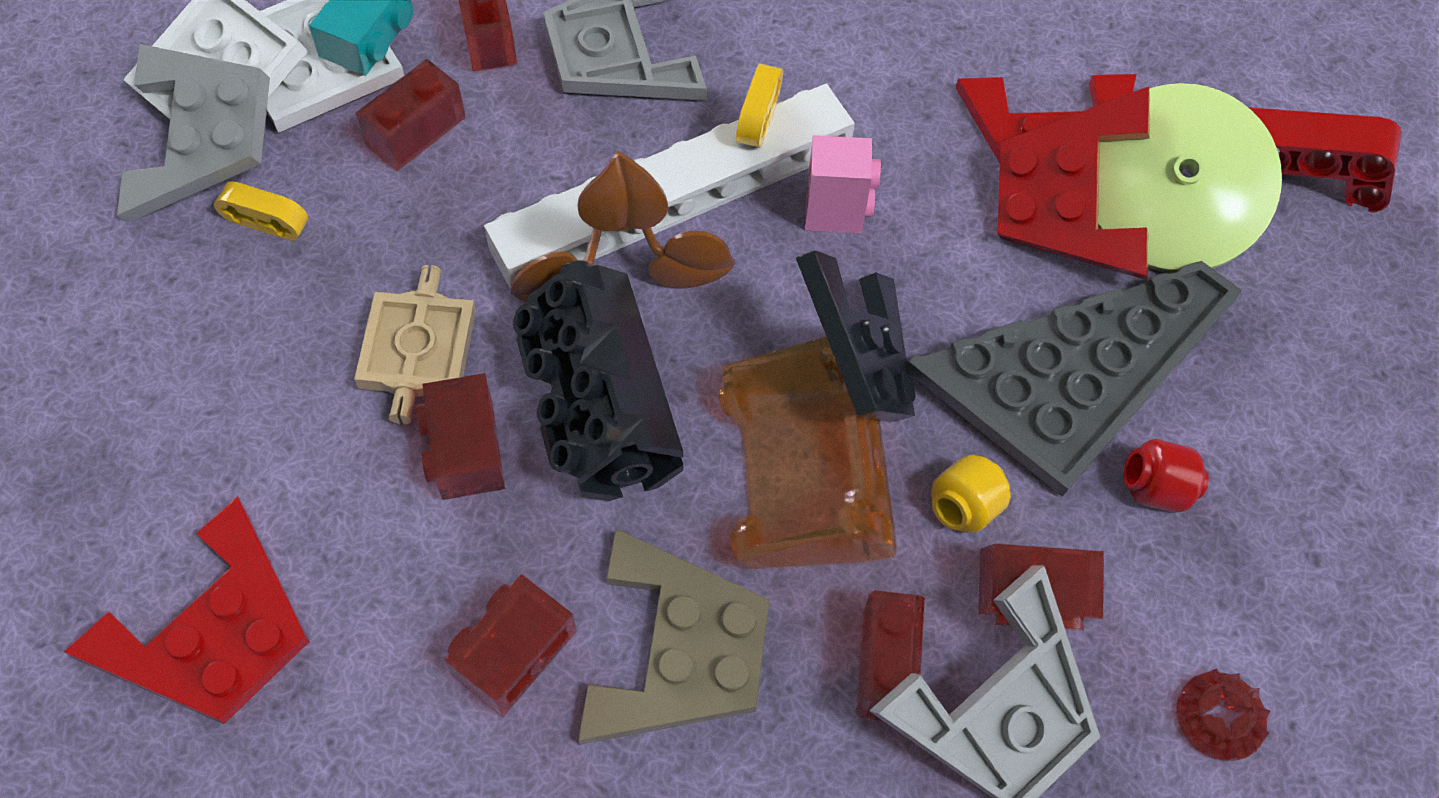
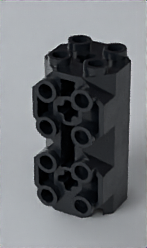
(606, 398)

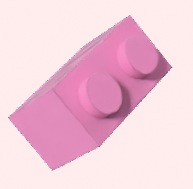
(840, 184)

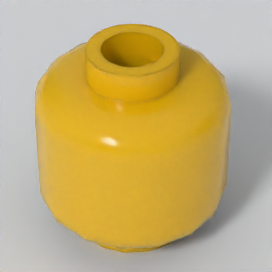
(970, 494)

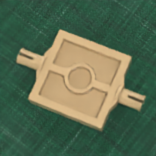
(414, 342)

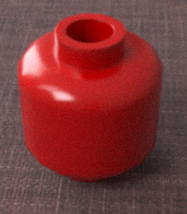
(1165, 476)

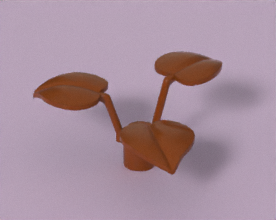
(625, 199)

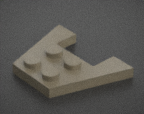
(701, 652)

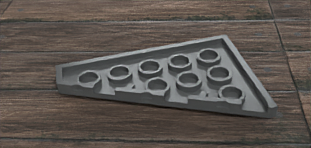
(1076, 377)

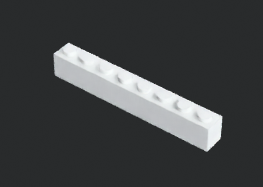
(693, 175)

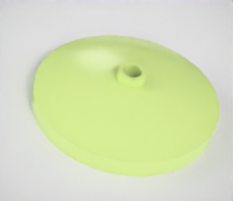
(1230, 185)

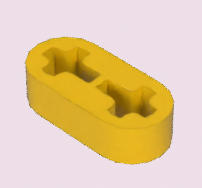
(759, 105)
(261, 210)

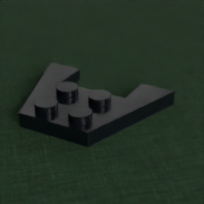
(864, 344)

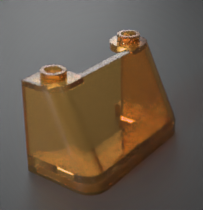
(809, 461)

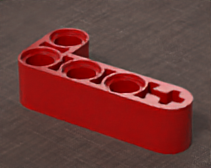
(1340, 148)

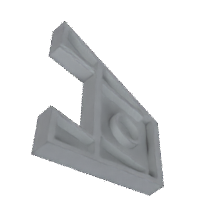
(604, 53)
(212, 127)
(1023, 720)

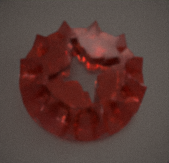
(1210, 733)

